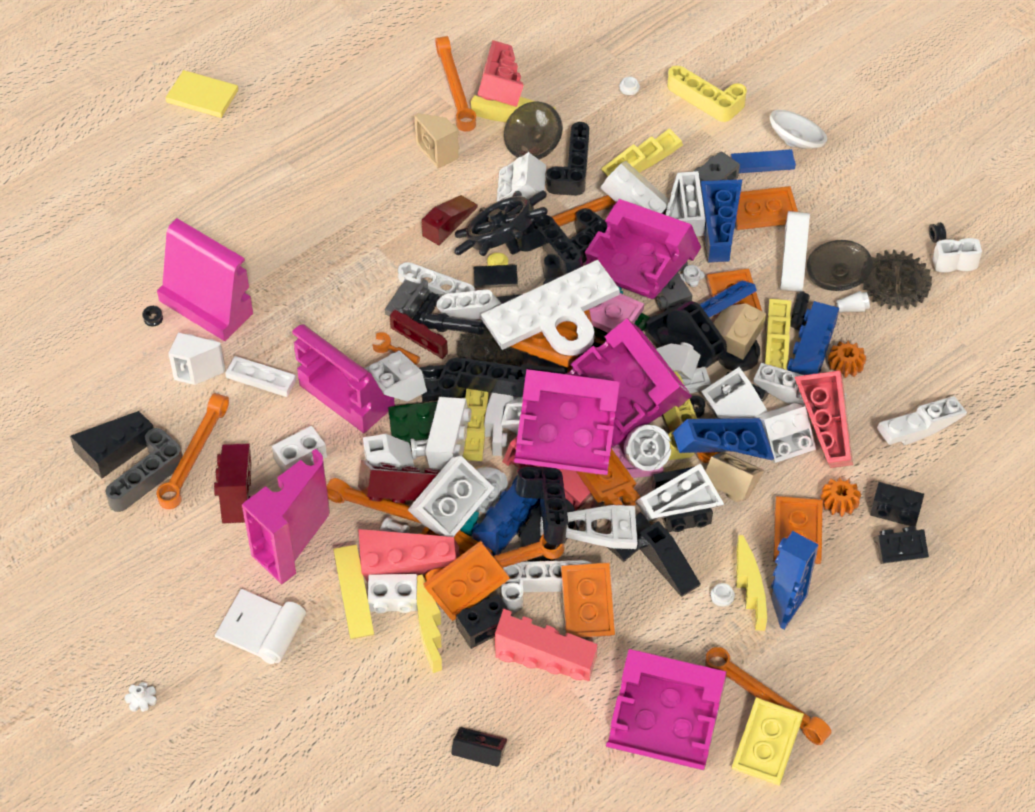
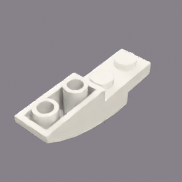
(779, 383)
(493, 420)
(922, 423)

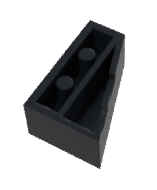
(112, 443)

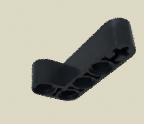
(571, 179)
(587, 226)
(550, 236)
(480, 376)
(548, 486)

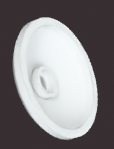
(797, 130)

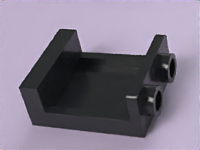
(685, 520)

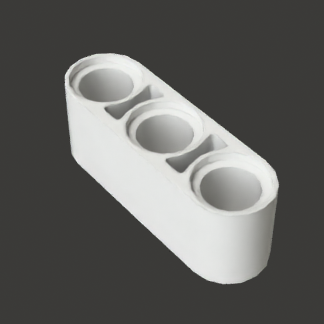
(467, 304)

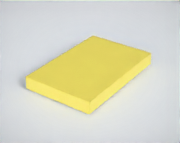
(202, 93)
(767, 741)

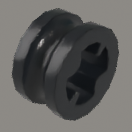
(937, 232)
(152, 310)
(697, 400)

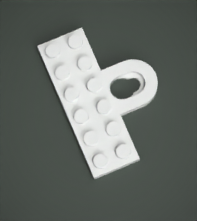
(551, 304)

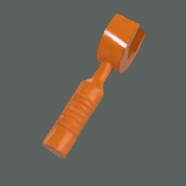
(386, 346)

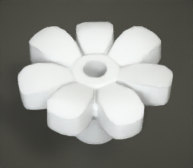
(140, 697)

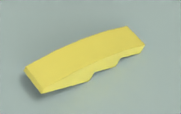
(494, 109)
(647, 153)
(778, 333)
(475, 437)
(749, 577)
(353, 592)
(429, 618)

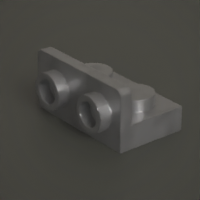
(408, 298)

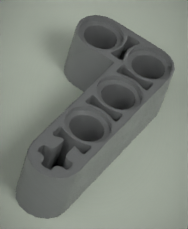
(161, 446)

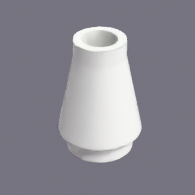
(854, 303)

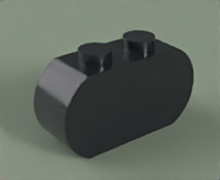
(694, 321)
(530, 533)

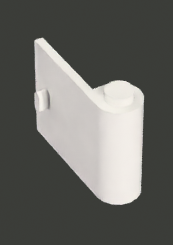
(263, 628)

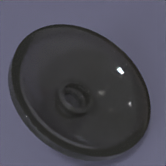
(527, 123)
(839, 265)

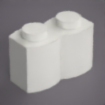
(958, 255)

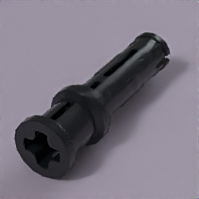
(443, 322)

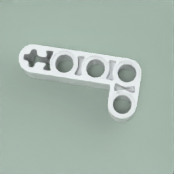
(795, 251)
(525, 582)

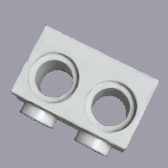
(298, 449)
(393, 587)

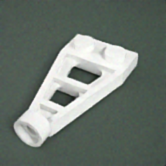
(622, 526)

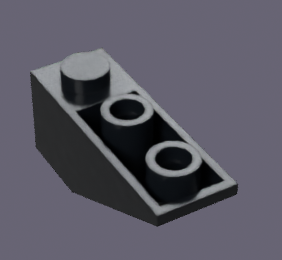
(667, 558)

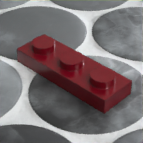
(418, 334)

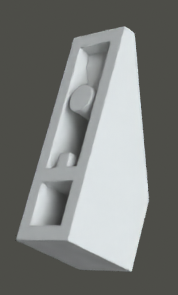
(680, 358)

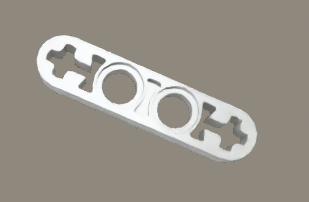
(437, 279)

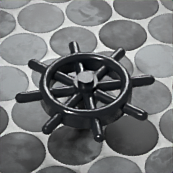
(501, 224)

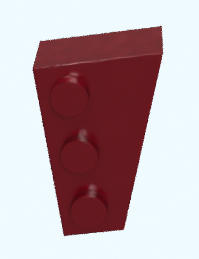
(233, 481)

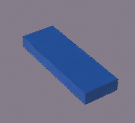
(765, 161)
(728, 297)

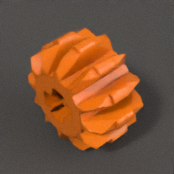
(847, 358)
(840, 496)

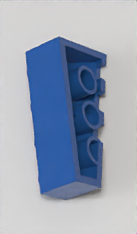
(720, 211)
(814, 339)
(724, 435)
(504, 520)
(792, 576)

